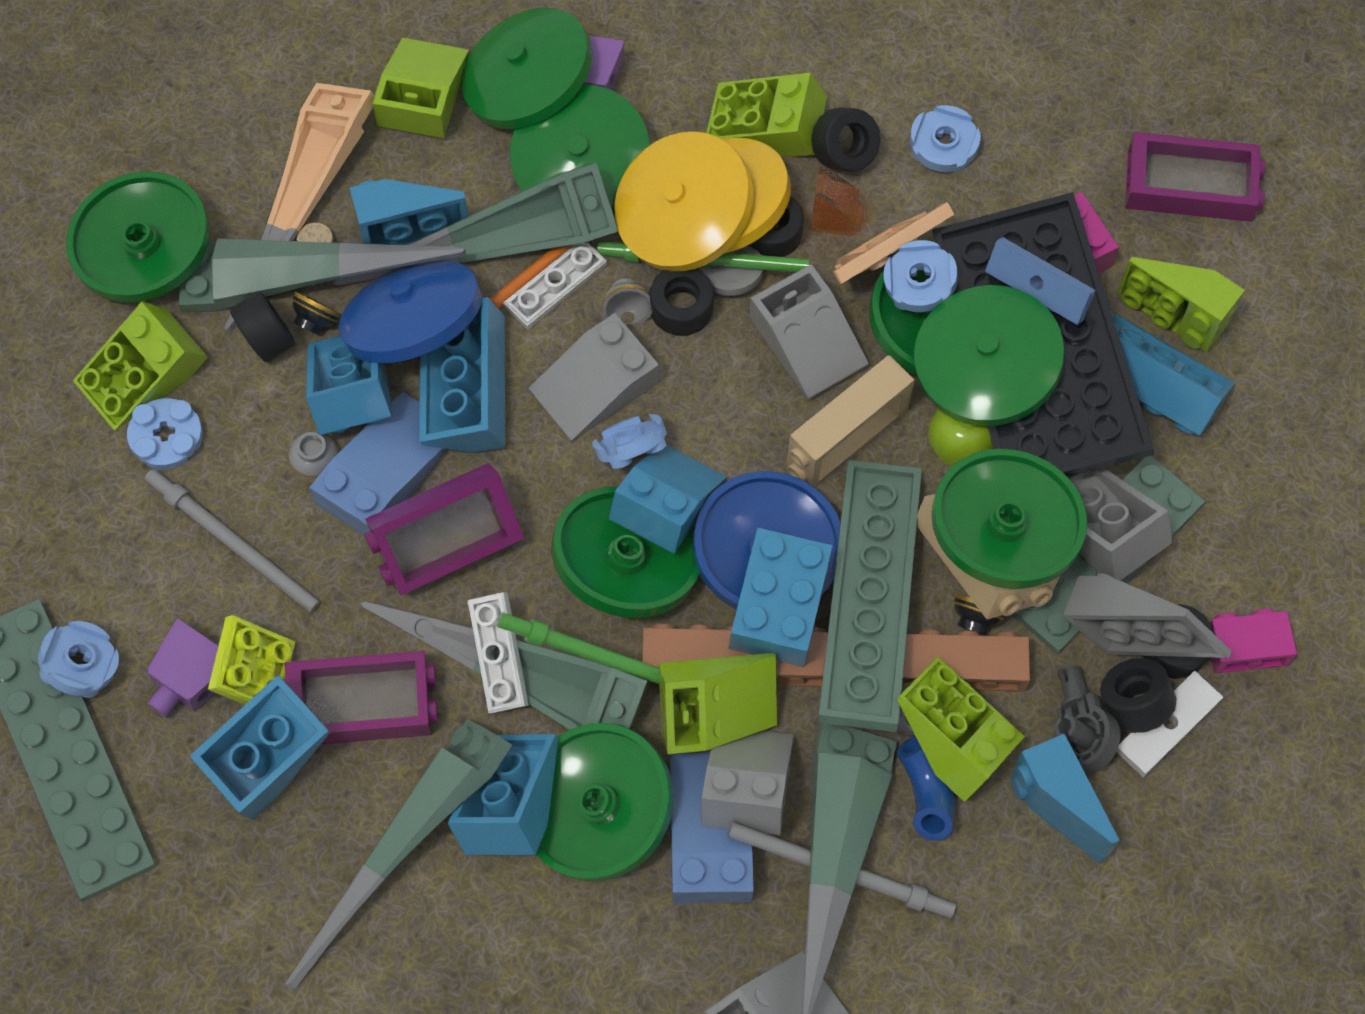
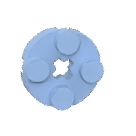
(941, 156)
(922, 296)
(149, 419)
(629, 440)
(73, 678)

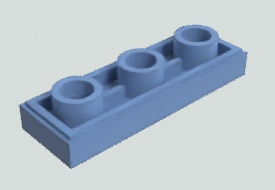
(1040, 279)

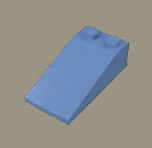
(376, 467)
(704, 860)

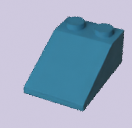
(403, 211)
(344, 388)
(664, 497)
(261, 748)
(1063, 797)
(514, 805)

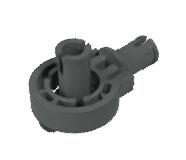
(1086, 722)

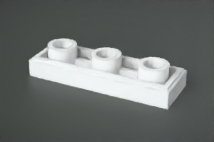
(542, 296)
(501, 676)
(1193, 703)

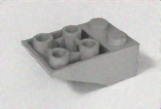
(807, 332)
(778, 993)

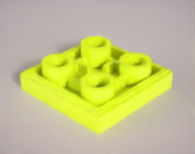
(248, 659)

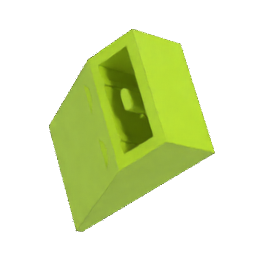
(419, 87)
(770, 111)
(1182, 298)
(139, 364)
(716, 700)
(957, 728)

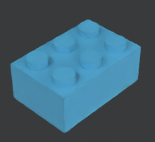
(780, 596)

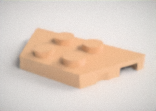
(875, 252)

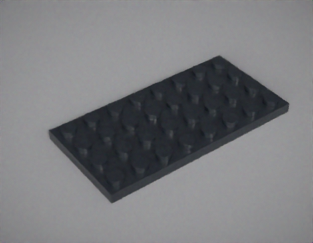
(1094, 410)

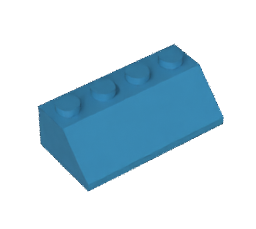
(1170, 379)
(466, 387)

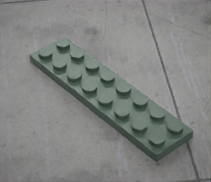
(871, 597)
(67, 764)

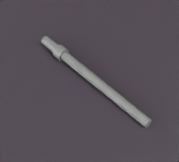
(180, 498)
(913, 895)

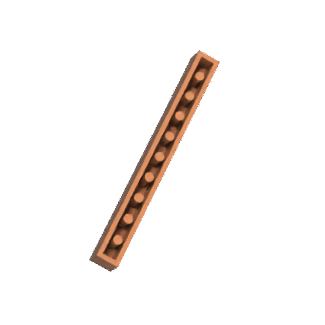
(981, 661)

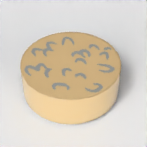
(315, 233)

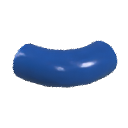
(932, 797)

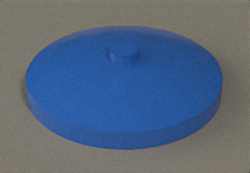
(410, 311)
(761, 500)

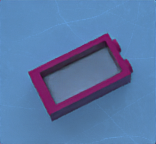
(1194, 177)
(443, 529)
(368, 695)

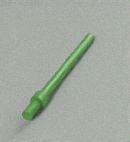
(728, 259)
(539, 633)

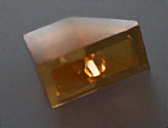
(835, 205)

